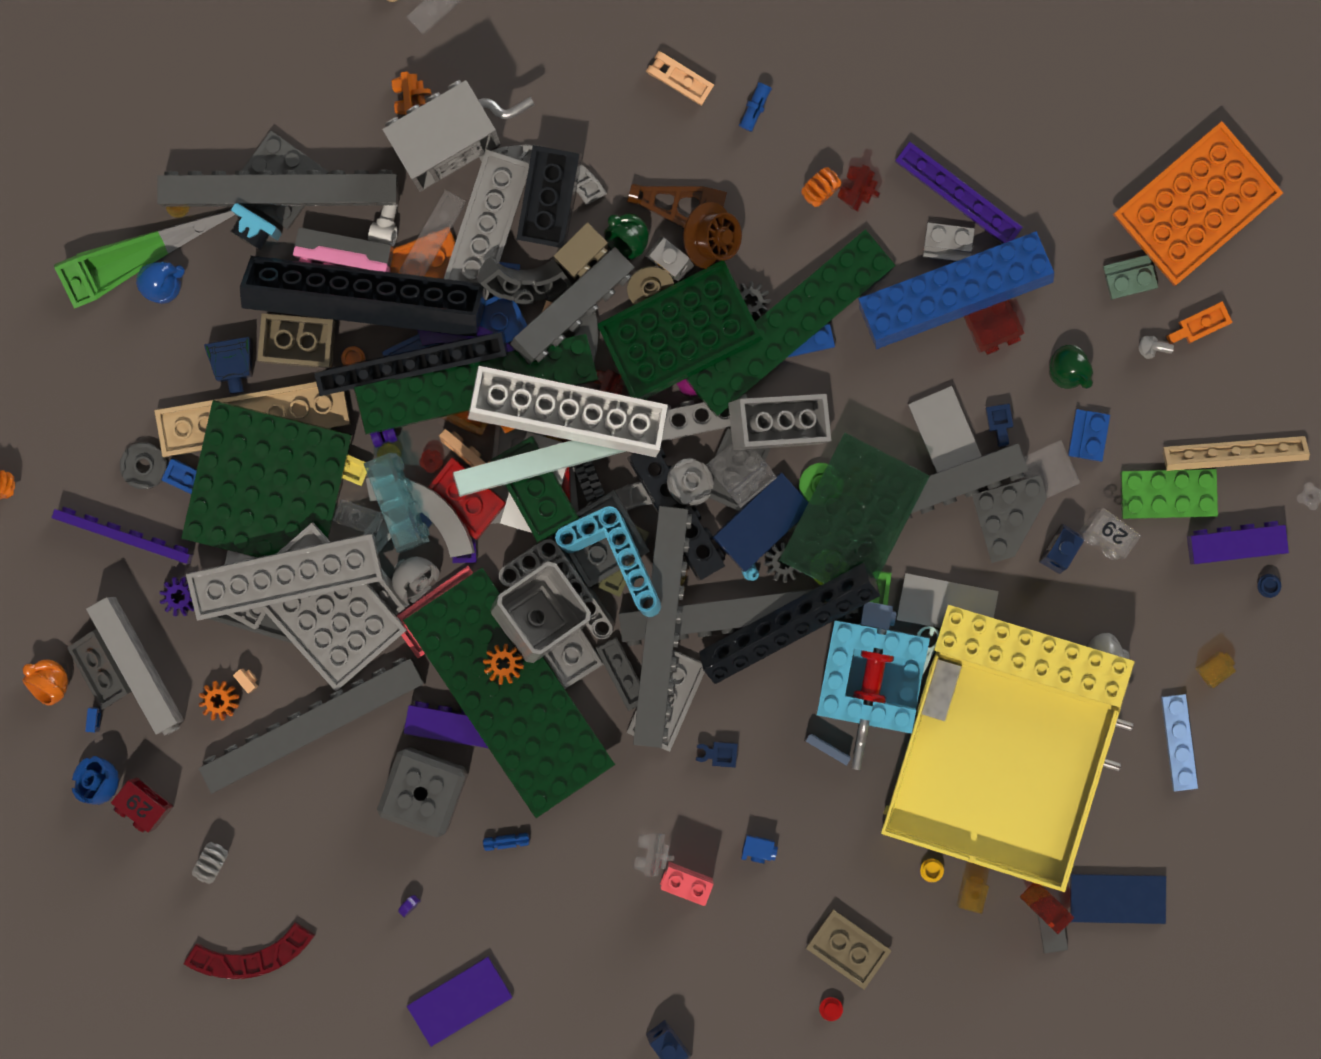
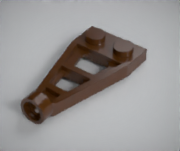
(702, 193)

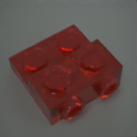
(994, 327)

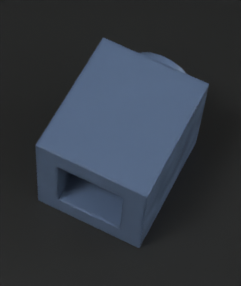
(877, 615)

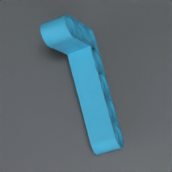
(621, 552)

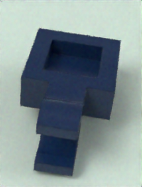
(999, 420)

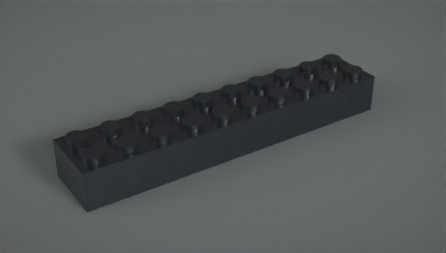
(362, 296)

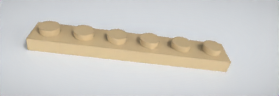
(1236, 453)

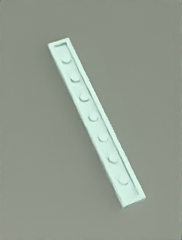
(528, 465)

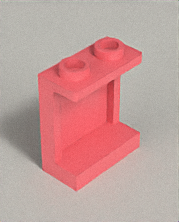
(686, 883)

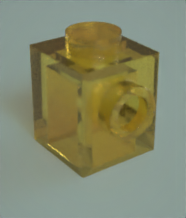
(973, 894)

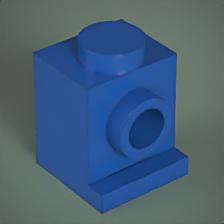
(759, 849)

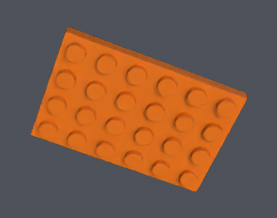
(1198, 203)

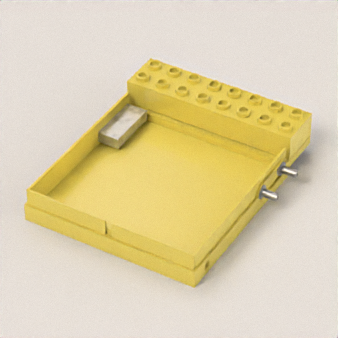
(1008, 747)

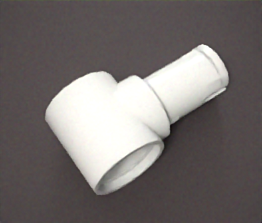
(384, 229)

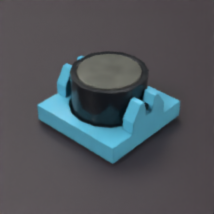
(252, 227)

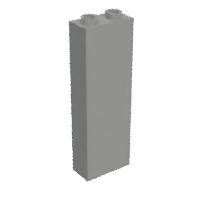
(135, 666)

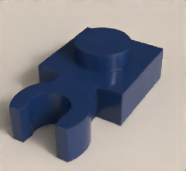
(722, 754)

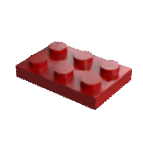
(474, 509)

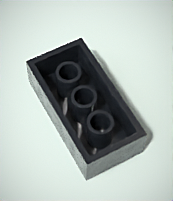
(549, 196)

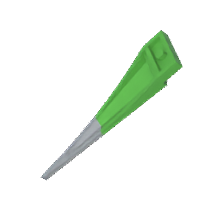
(105, 267)

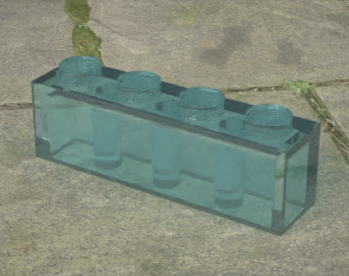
(396, 502)

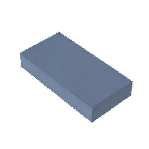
(827, 748)

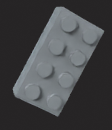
(779, 421)

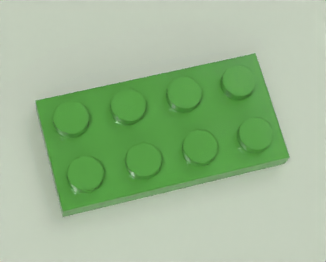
(1169, 493)

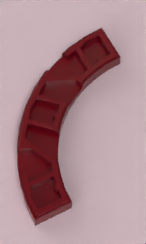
(250, 964)

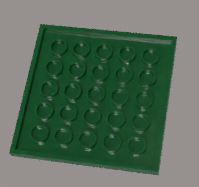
(263, 480)

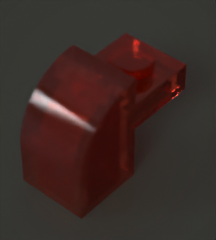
(1047, 907)

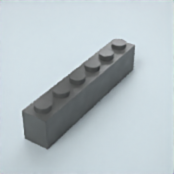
(573, 305)

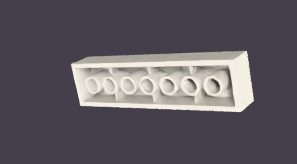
(567, 411)

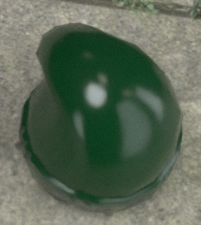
(627, 234)
(1070, 368)

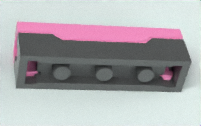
(342, 251)

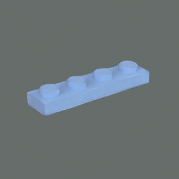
(1179, 742)

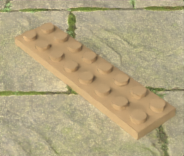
(184, 426)

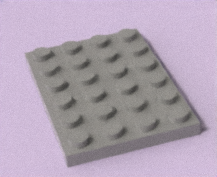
(337, 628)

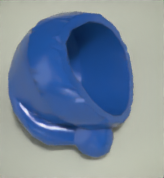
(160, 281)

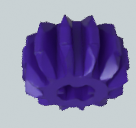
(170, 597)

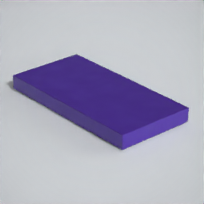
(459, 1001)

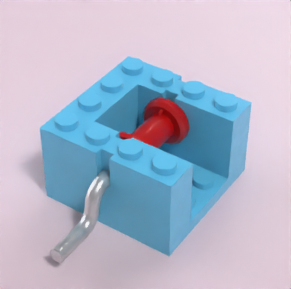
(872, 679)

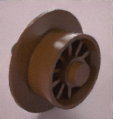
(711, 235)

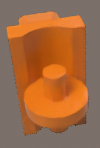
(413, 92)

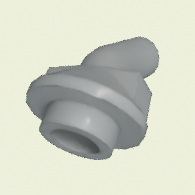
(1150, 344)

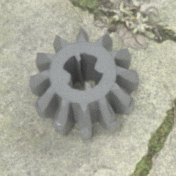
(209, 863)

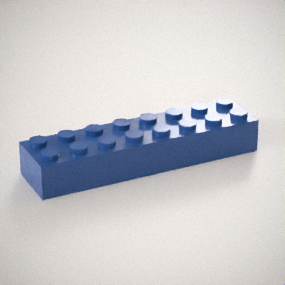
(956, 290)

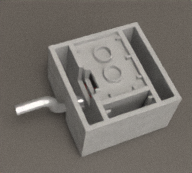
(446, 133)

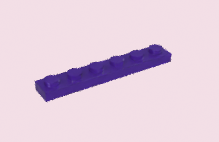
(958, 194)
(113, 531)

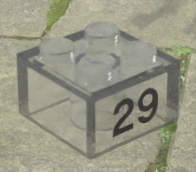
(1110, 534)

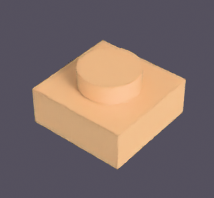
(246, 680)

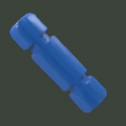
(506, 841)

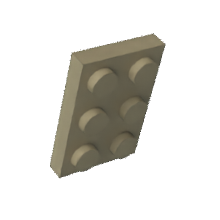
(848, 949)

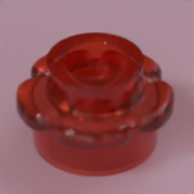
(431, 467)

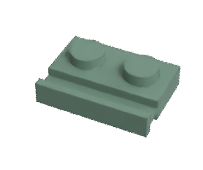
(1130, 277)

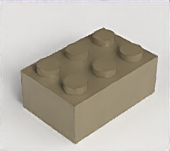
(296, 341)

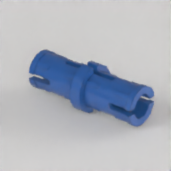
(755, 107)

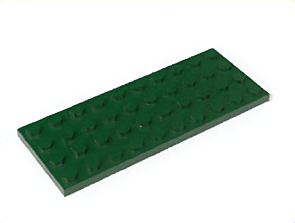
(526, 723)

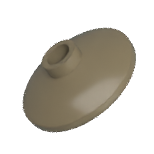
(637, 283)

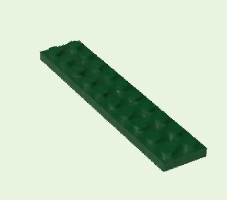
(794, 321)
(450, 390)

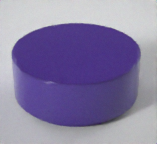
(408, 906)

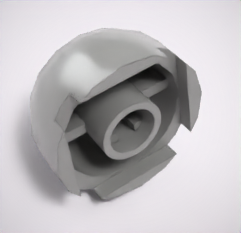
(413, 577)

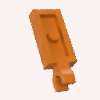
(1201, 324)

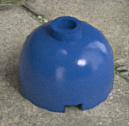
(95, 781)

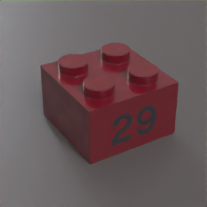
(141, 805)

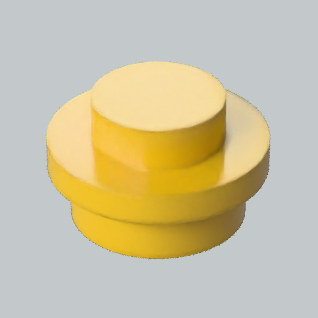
(931, 870)

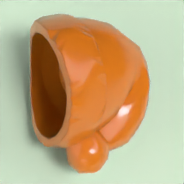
(46, 681)

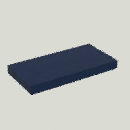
(761, 522)
(1118, 898)

